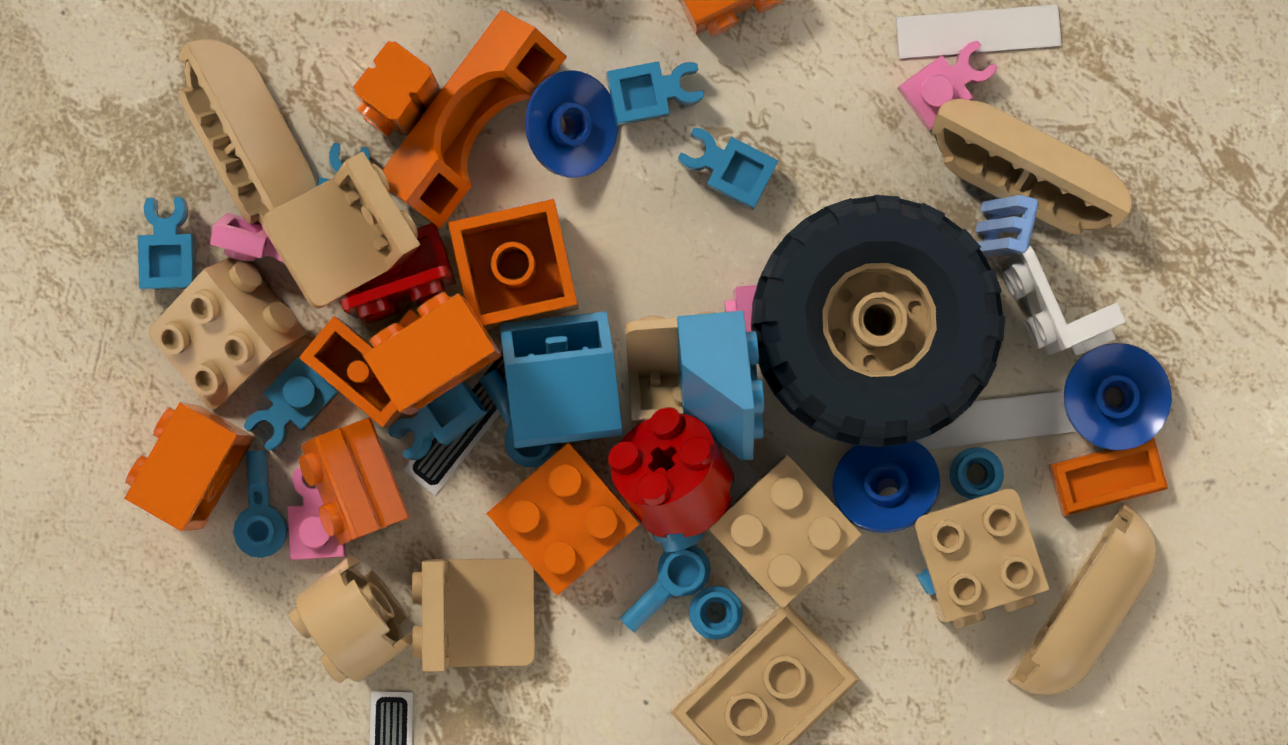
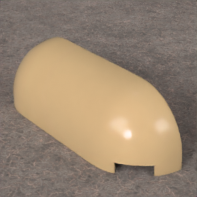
(242, 129)
(1017, 159)
(1090, 608)

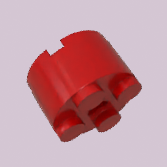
(672, 474)

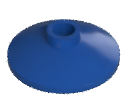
(588, 120)
(1143, 390)
(869, 470)

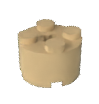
(351, 621)

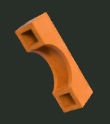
(500, 69)

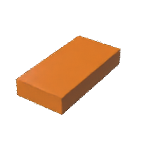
(1107, 477)

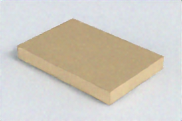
(767, 686)

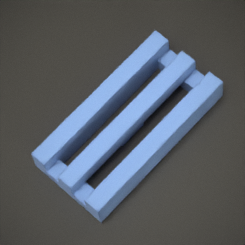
(996, 224)

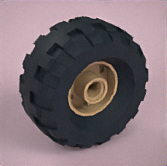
(936, 307)

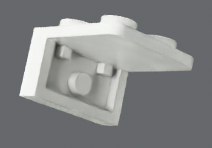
(1046, 322)

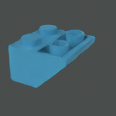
(721, 378)
(561, 379)

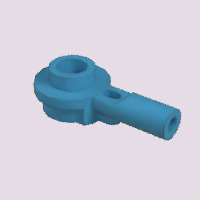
(525, 456)
(260, 527)
(678, 575)

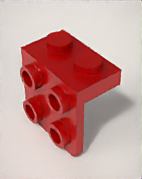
(418, 279)

